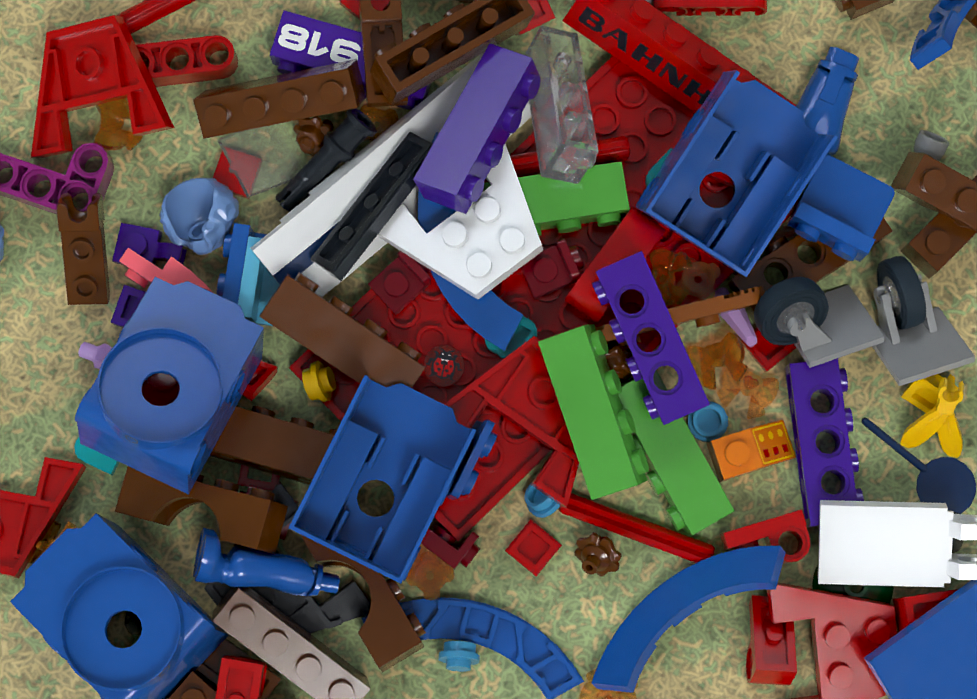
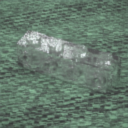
(562, 107)

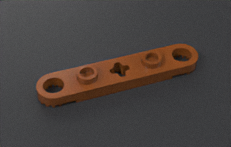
(702, 312)

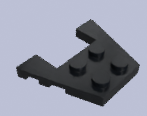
(304, 610)

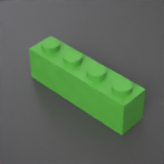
(567, 205)
(594, 411)
(675, 464)

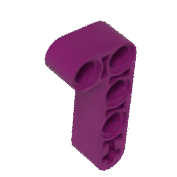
(74, 182)

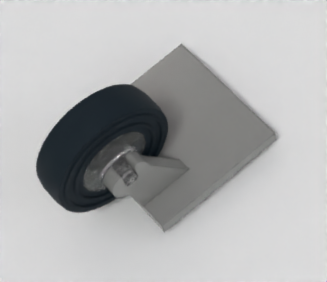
(814, 321)
(916, 335)

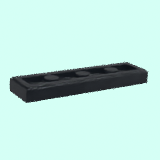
(372, 208)

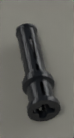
(336, 148)

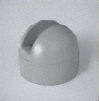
(930, 144)

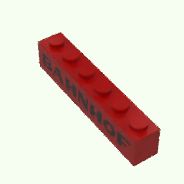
(655, 47)

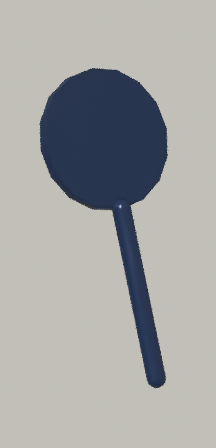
(939, 480)

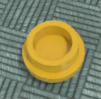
(318, 381)

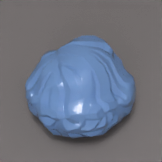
(199, 214)

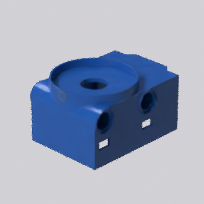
(760, 147)
(208, 352)
(389, 438)
(91, 578)

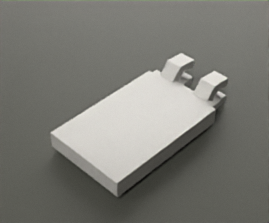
(893, 544)

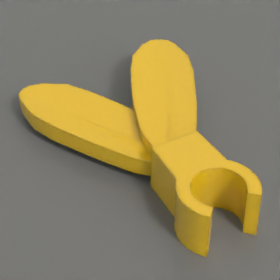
(939, 420)

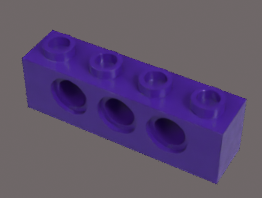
(635, 274)
(808, 423)

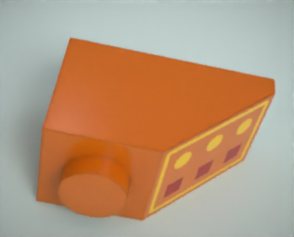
(750, 450)

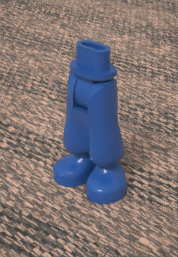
(829, 94)
(257, 568)

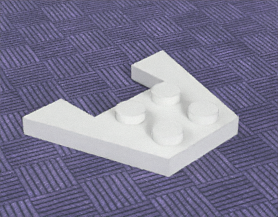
(478, 246)

